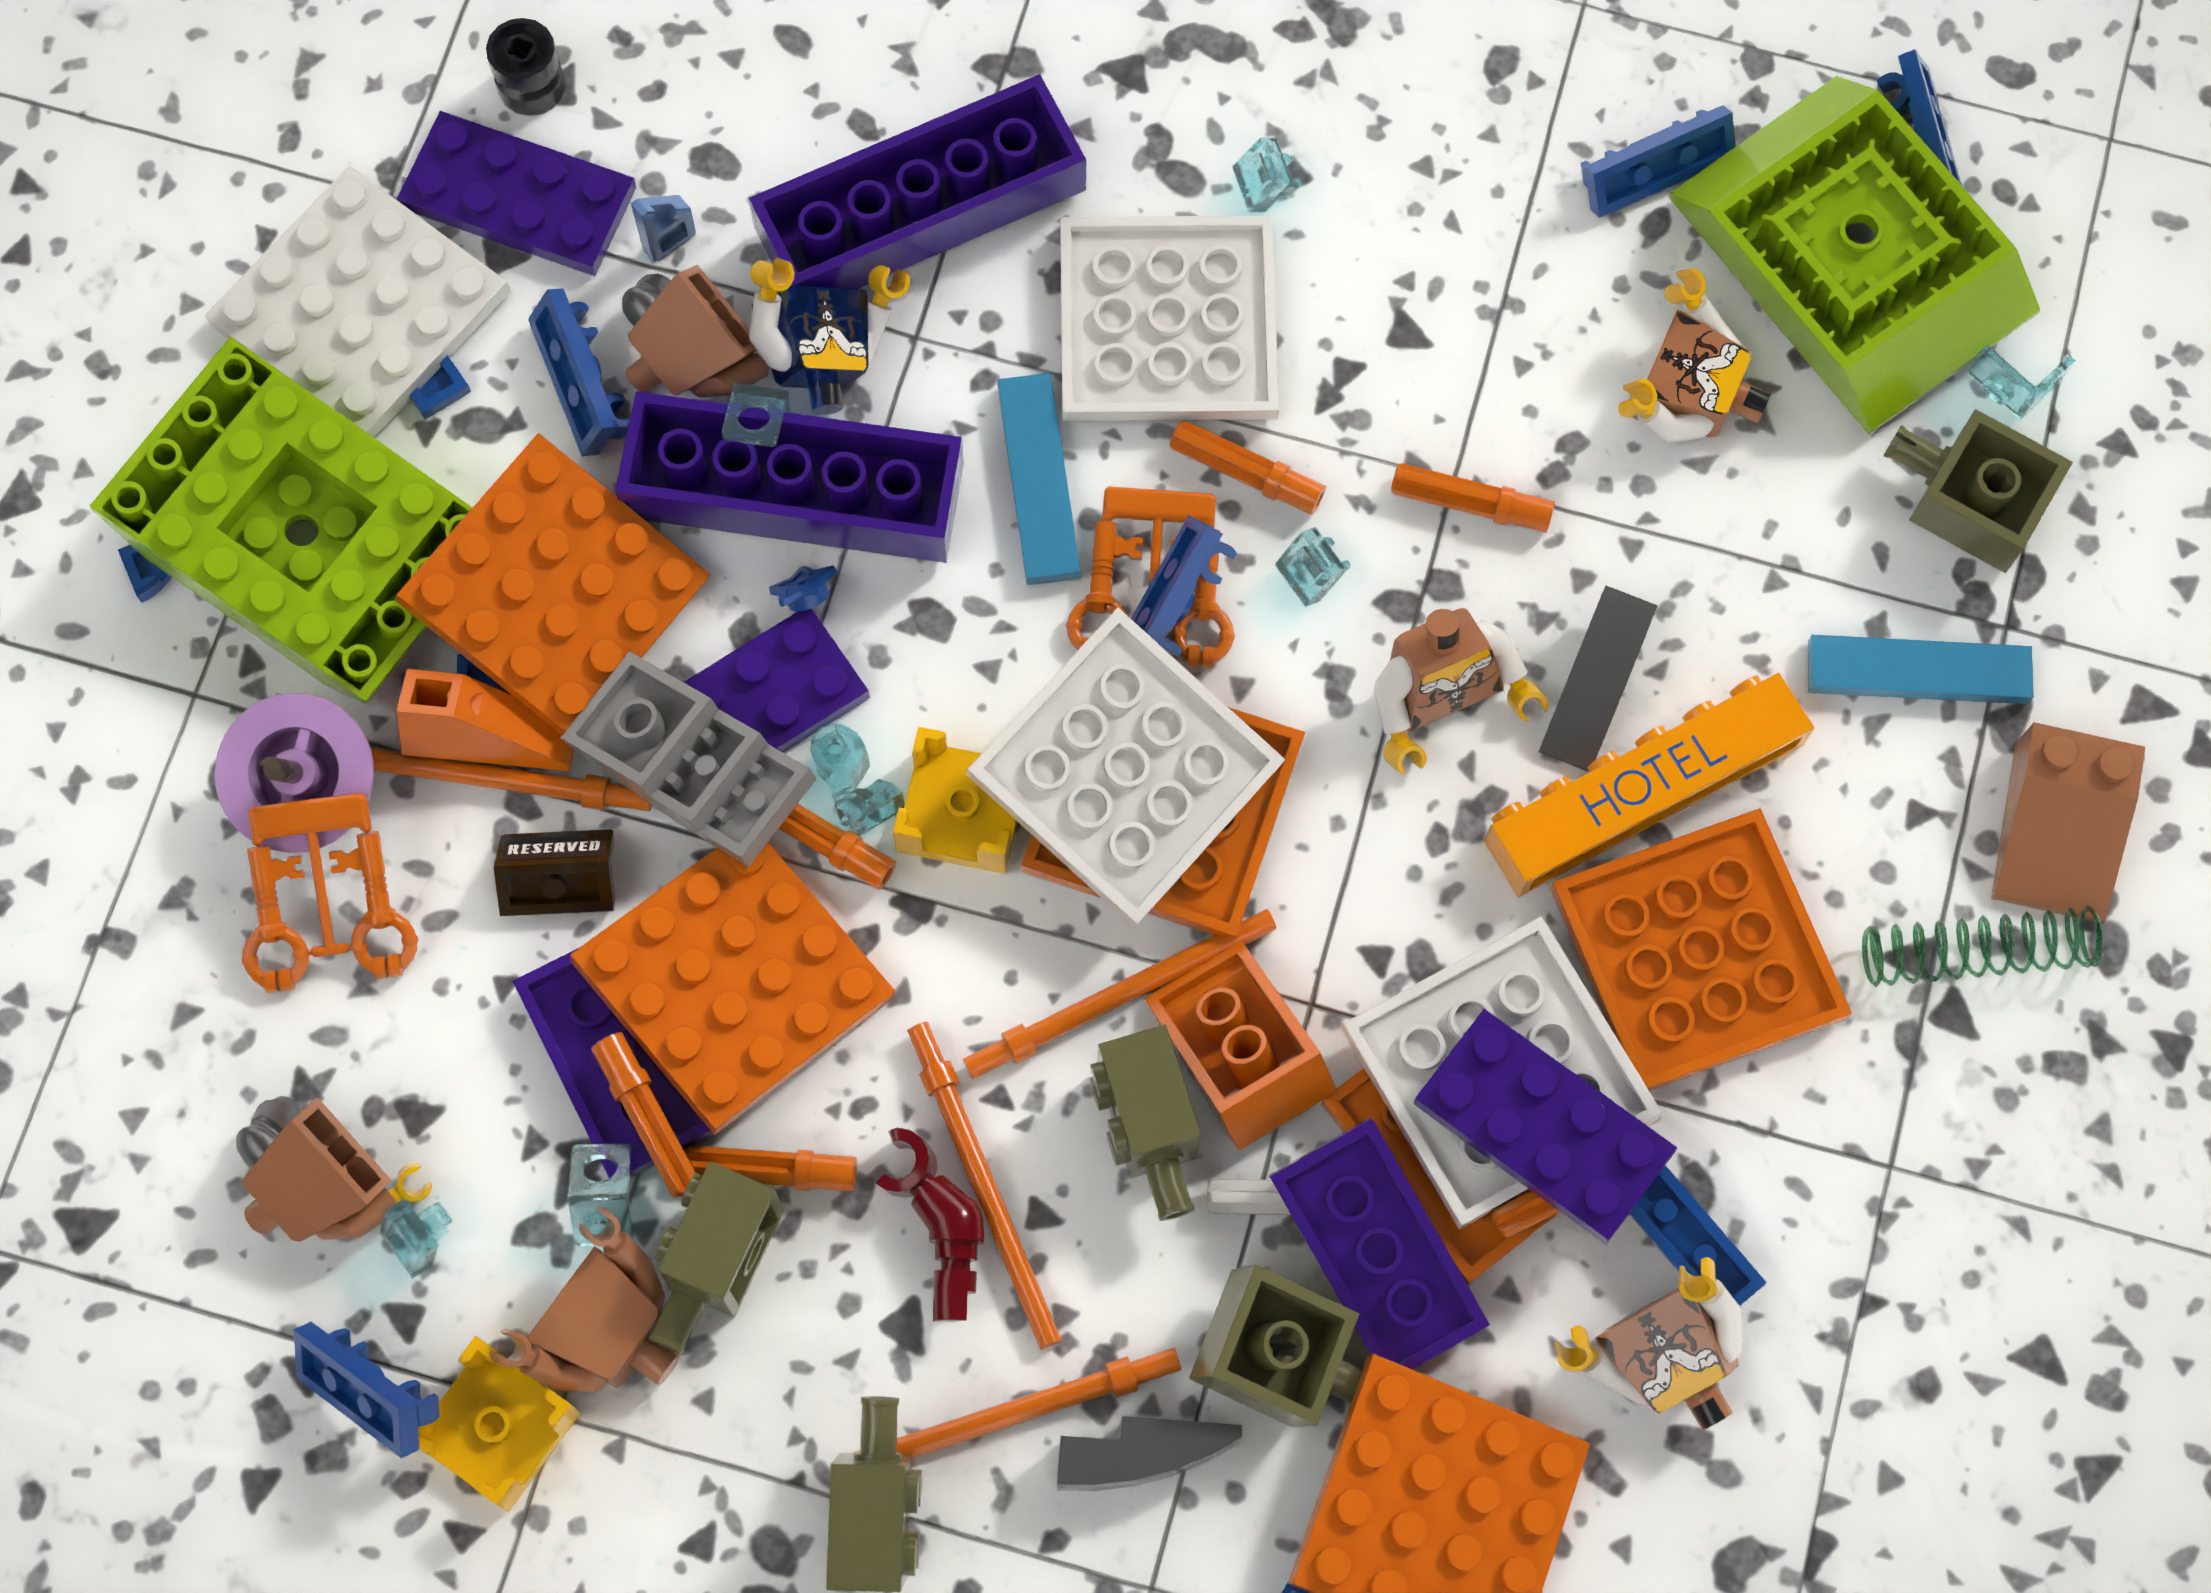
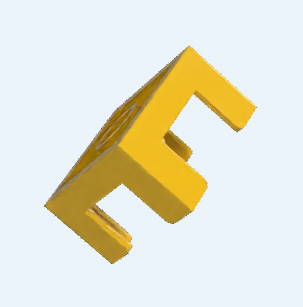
(948, 812)
(496, 1426)

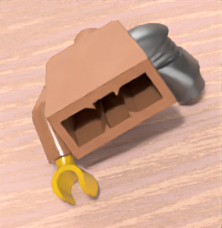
(688, 337)
(314, 1174)

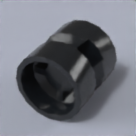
(525, 66)

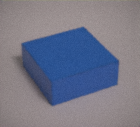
(440, 390)

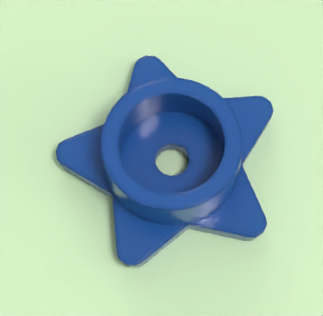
(804, 588)

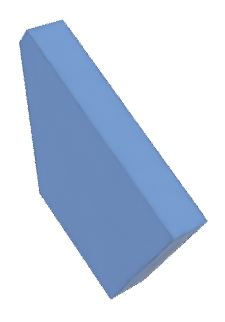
(662, 224)

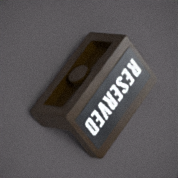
(555, 872)

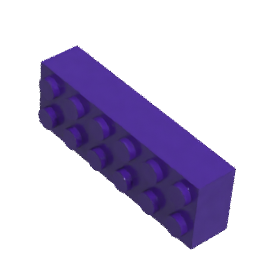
(923, 189)
(816, 486)

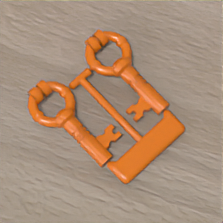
(1157, 507)
(309, 818)

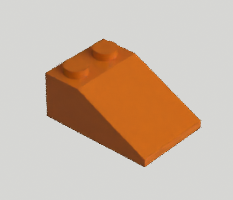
(1242, 1045)

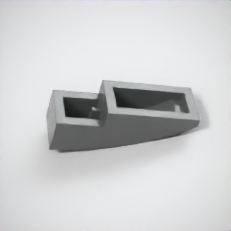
(1597, 678)
(1145, 1453)

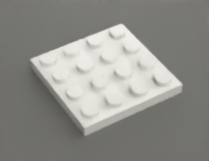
(359, 301)
(1168, 318)
(1125, 767)
(1530, 989)

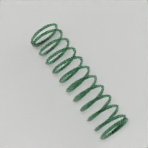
(1942, 950)

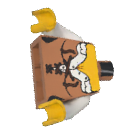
(1695, 372)
(1443, 670)
(1668, 1349)

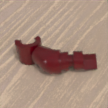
(952, 1223)

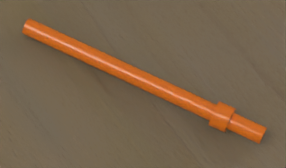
(593, 791)
(1021, 1042)
(941, 1082)
(1119, 1377)

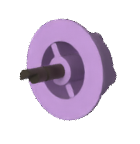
(288, 753)

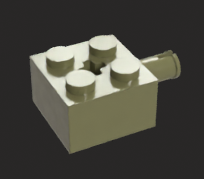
(1984, 488)
(1150, 1114)
(713, 1249)
(1309, 1341)
(871, 1508)

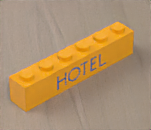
(1647, 783)

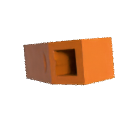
(473, 722)

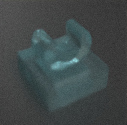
(1264, 175)
(1311, 566)
(413, 1235)

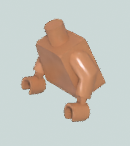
(598, 1321)

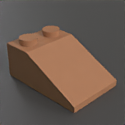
(2066, 820)

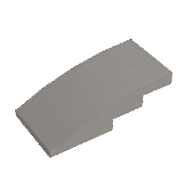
(689, 758)

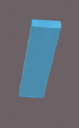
(1038, 479)
(1920, 669)

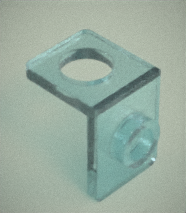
(2008, 386)
(745, 396)
(611, 1194)

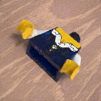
(819, 333)

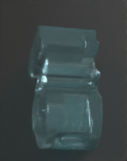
(842, 763)

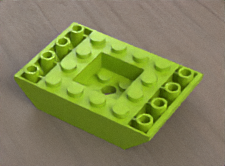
(1872, 316)
(231, 476)

